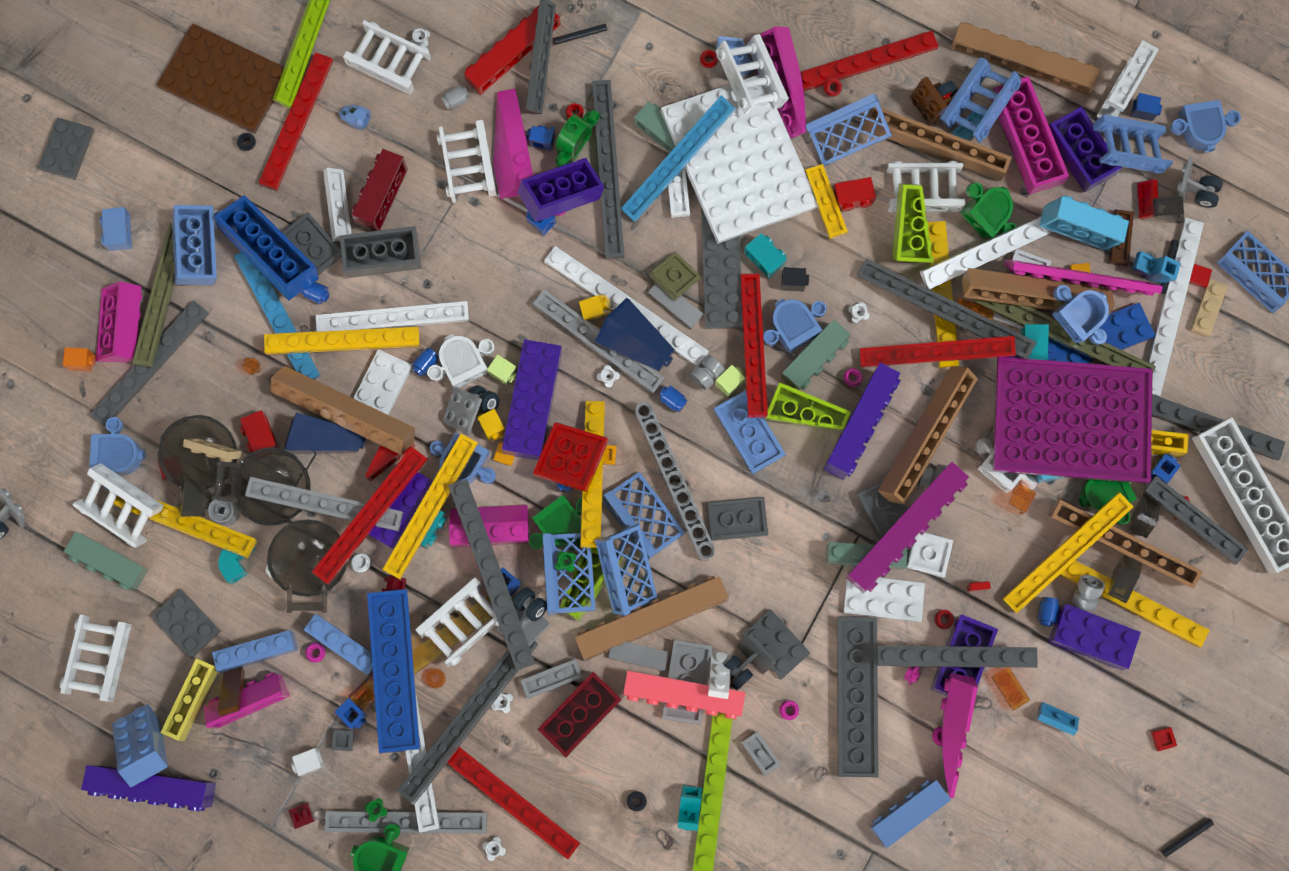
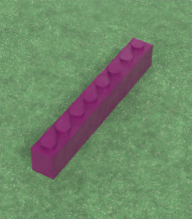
(908, 526)

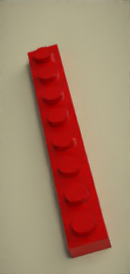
(869, 60)
(296, 121)
(753, 346)
(938, 351)
(369, 515)
(513, 803)

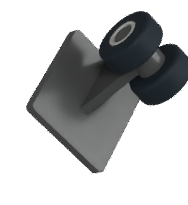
(756, 654)

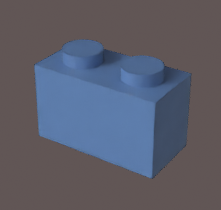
(116, 229)

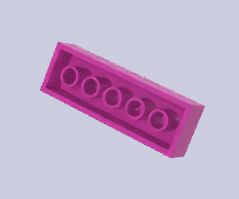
(1031, 140)

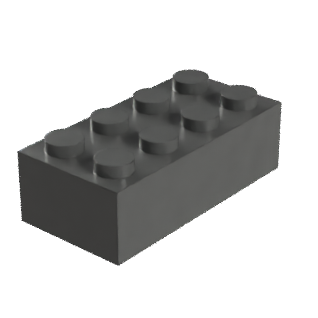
(380, 252)

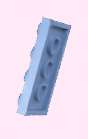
(750, 435)

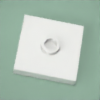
(930, 554)

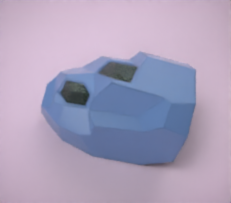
(355, 116)

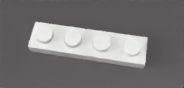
(337, 203)

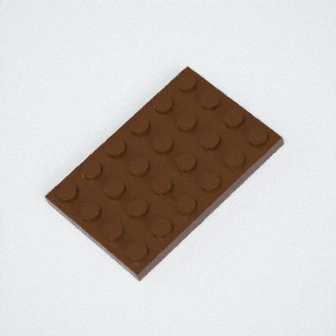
(222, 78)

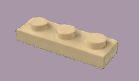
(1209, 308)
(212, 449)

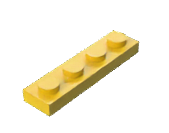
(826, 201)

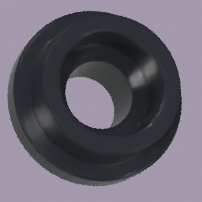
(244, 137)
(641, 806)

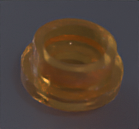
(251, 365)
(442, 678)

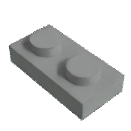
(761, 753)

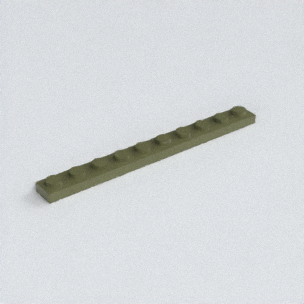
(1102, 353)

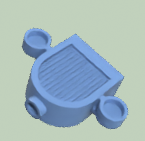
(1204, 124)
(1082, 314)
(794, 324)
(116, 450)
(474, 466)

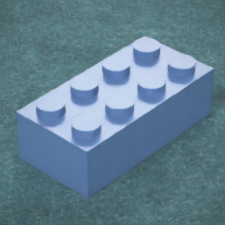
(194, 245)
(139, 745)

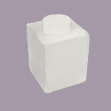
(307, 762)

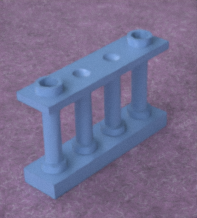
(972, 86)
(1139, 131)

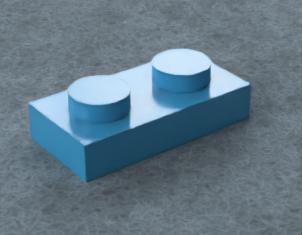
(1058, 718)

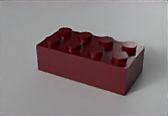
(379, 191)
(579, 714)

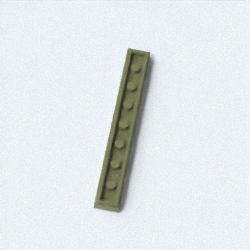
(157, 306)

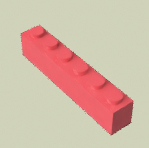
(681, 693)

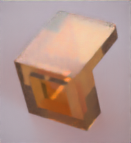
(1022, 498)

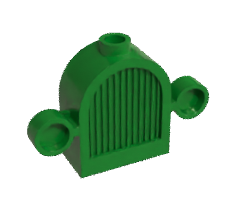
(574, 137)
(988, 210)
(1097, 493)
(558, 519)
(379, 852)

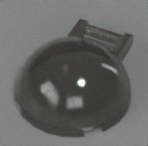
(176, 459)
(269, 465)
(295, 555)

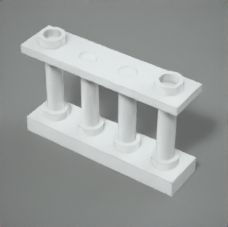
(765, 68)
(387, 75)
(1128, 80)
(480, 150)
(934, 203)
(131, 494)
(442, 616)
(111, 671)

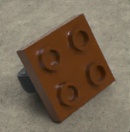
(932, 99)

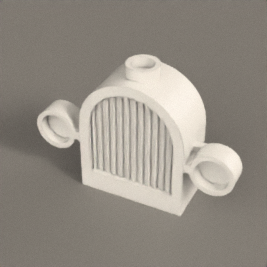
(461, 360)
(1003, 480)

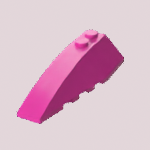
(784, 58)
(511, 151)
(956, 720)

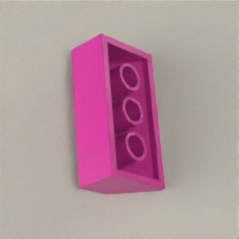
(118, 322)
(503, 525)
(254, 698)

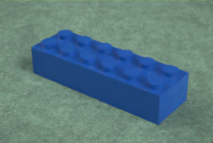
(266, 247)

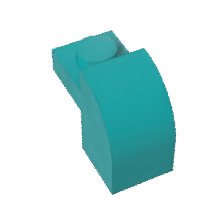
(231, 566)
(689, 808)

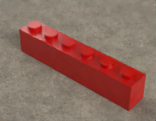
(505, 53)

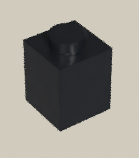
(794, 279)

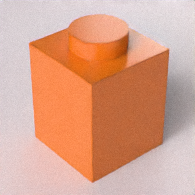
(78, 359)

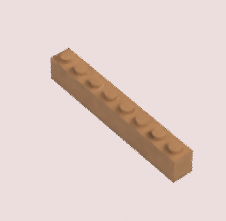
(1025, 58)
(941, 144)
(1021, 289)
(342, 410)
(927, 435)
(1130, 545)
(651, 618)

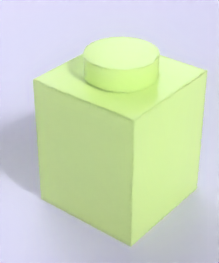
(502, 370)
(730, 380)

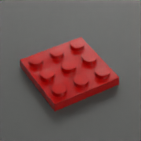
(570, 457)

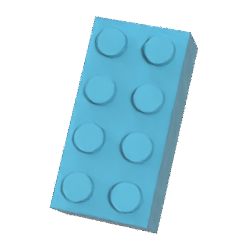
(1084, 223)

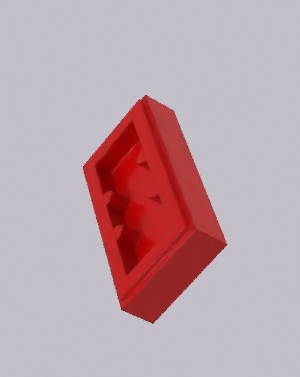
(1146, 192)

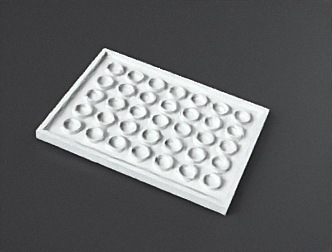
(748, 167)

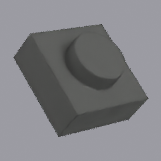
(343, 740)

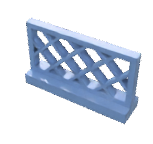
(844, 114)
(1252, 281)
(625, 520)
(614, 574)
(551, 578)

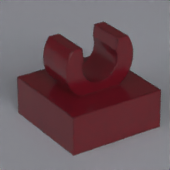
(394, 583)
(301, 815)

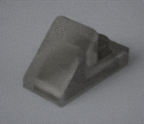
(1169, 209)

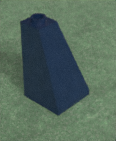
(634, 336)
(318, 436)

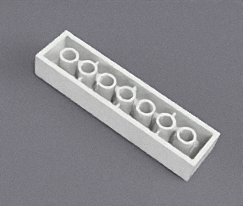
(1247, 492)

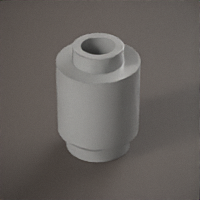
(455, 97)

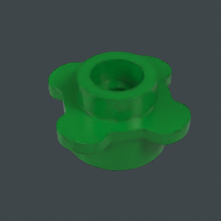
(570, 557)
(369, 807)

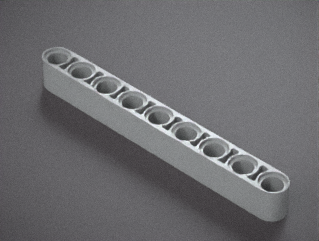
(674, 471)

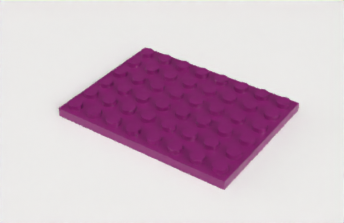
(1073, 420)

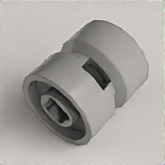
(707, 372)
(930, 474)
(223, 512)
(1088, 593)

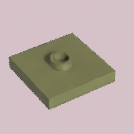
(674, 276)

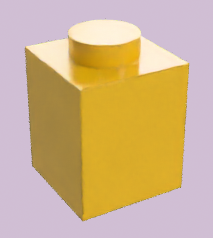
(595, 307)
(492, 425)

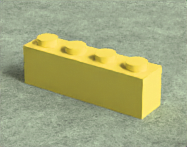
(189, 700)

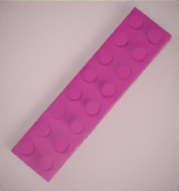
(1088, 278)

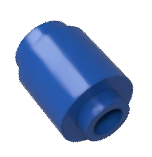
(316, 293)
(424, 361)
(672, 398)
(1048, 611)

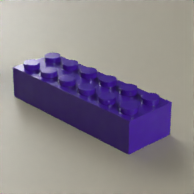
(532, 399)
(864, 417)
(156, 789)

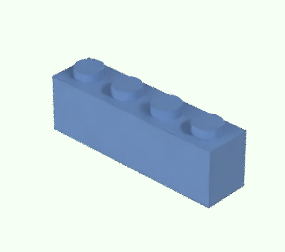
(340, 643)
(255, 651)
(910, 813)

